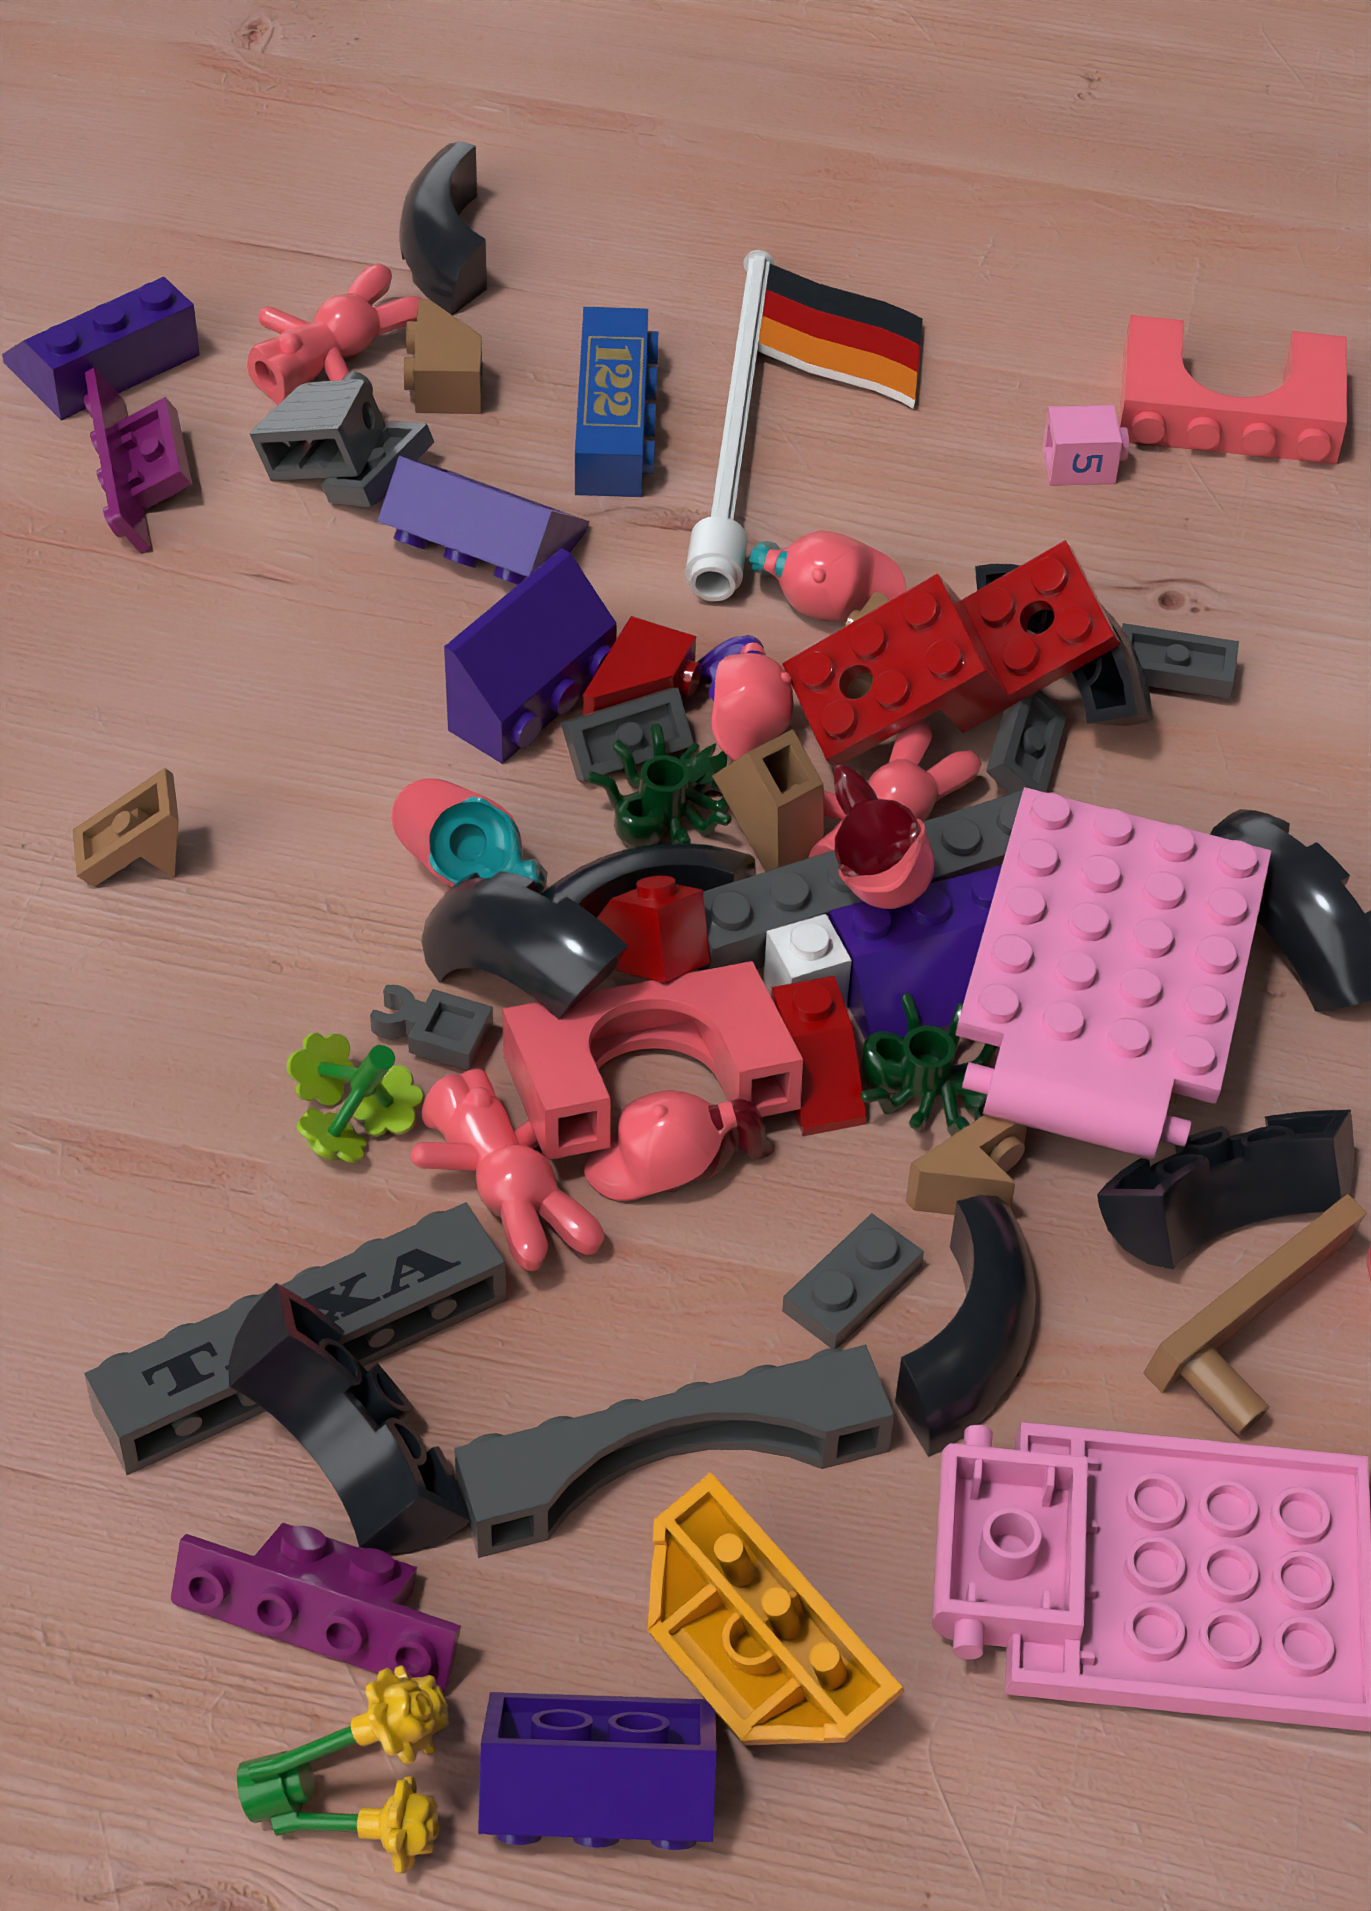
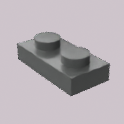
(370, 487)
(1185, 660)
(593, 734)
(1027, 744)
(852, 1281)

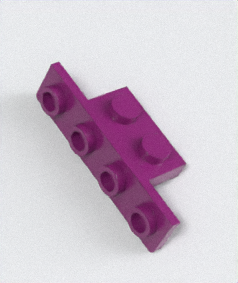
(138, 457)
(319, 1599)

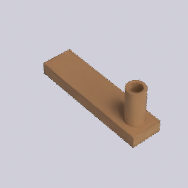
(1192, 1348)

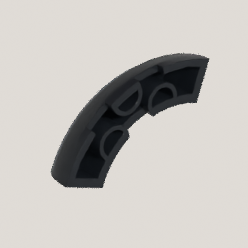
(433, 239)
(1110, 685)
(617, 873)
(1309, 911)
(521, 936)
(1229, 1181)
(985, 1345)
(348, 1423)

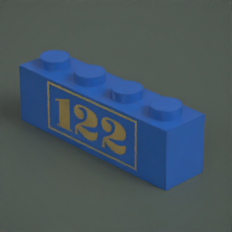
(612, 402)

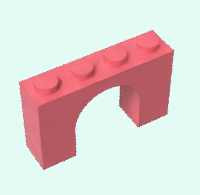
(1173, 410)
(709, 1014)

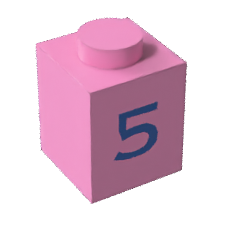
(1083, 445)

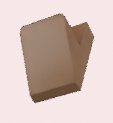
(131, 827)
(967, 1166)

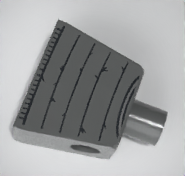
(320, 430)

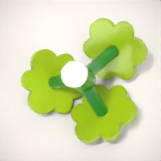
(379, 1096)

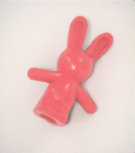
(339, 330)
(907, 782)
(509, 1172)

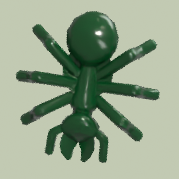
(665, 793)
(922, 1069)

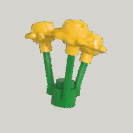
(401, 1716)

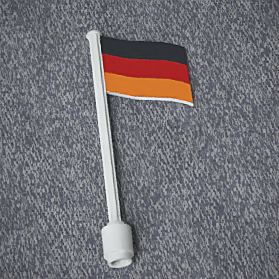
(820, 333)

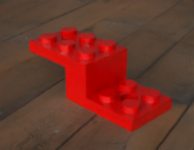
(950, 654)

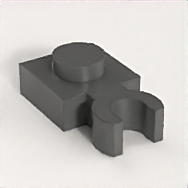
(438, 1029)

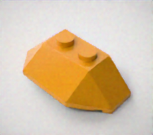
(756, 1629)

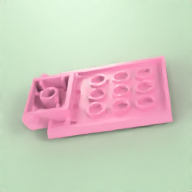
(1110, 972)
(1161, 1572)

